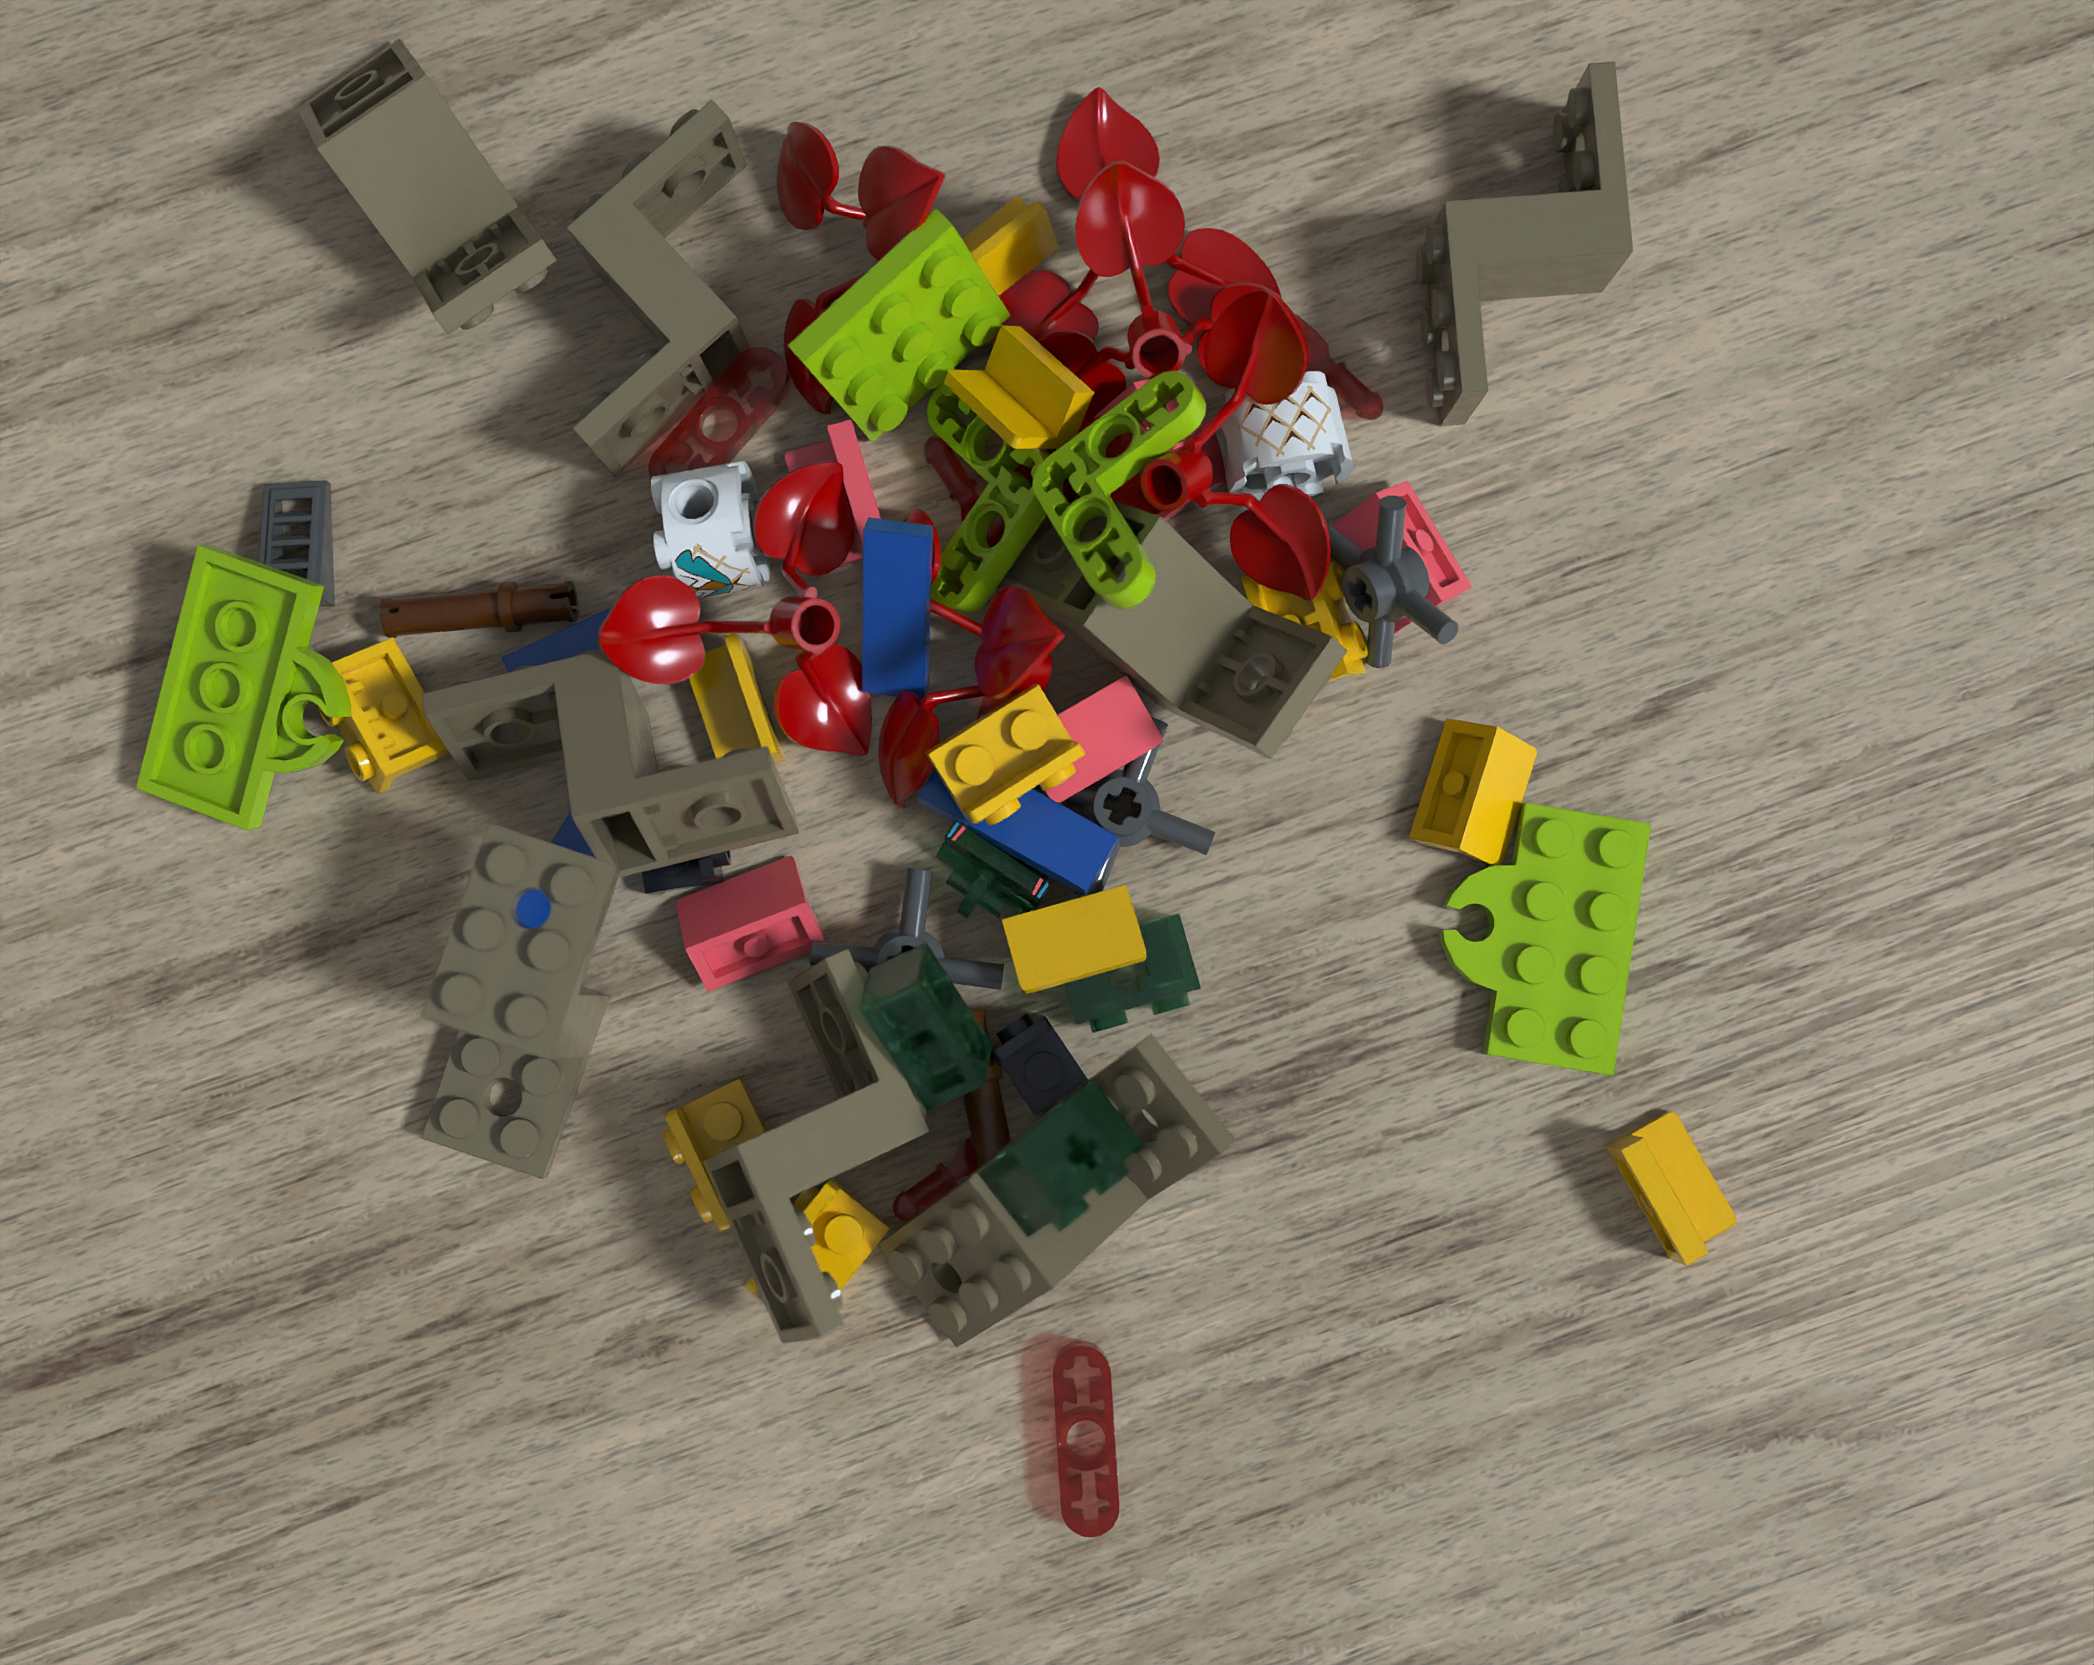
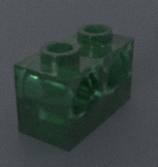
(926, 1027)

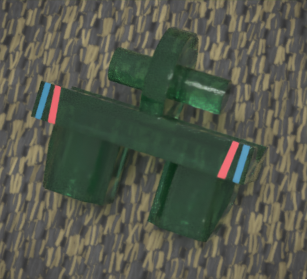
(989, 875)

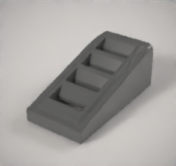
(319, 541)

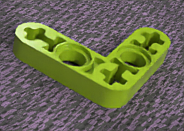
(1097, 476)
(1006, 495)

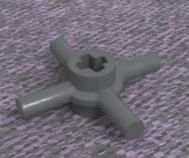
(1388, 584)
(1151, 819)
(913, 934)

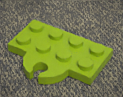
(240, 690)
(1555, 937)

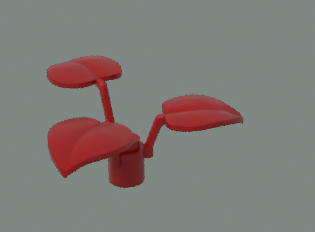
(893, 201)
(1121, 225)
(1208, 260)
(810, 526)
(1284, 535)
(1010, 659)

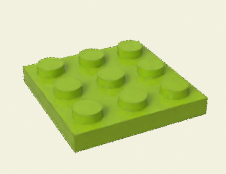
(902, 327)

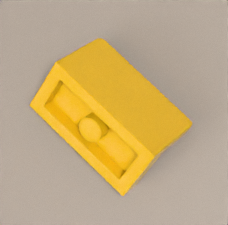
(1012, 242)
(1024, 393)
(734, 701)
(1474, 791)
(1074, 939)
(1672, 1187)

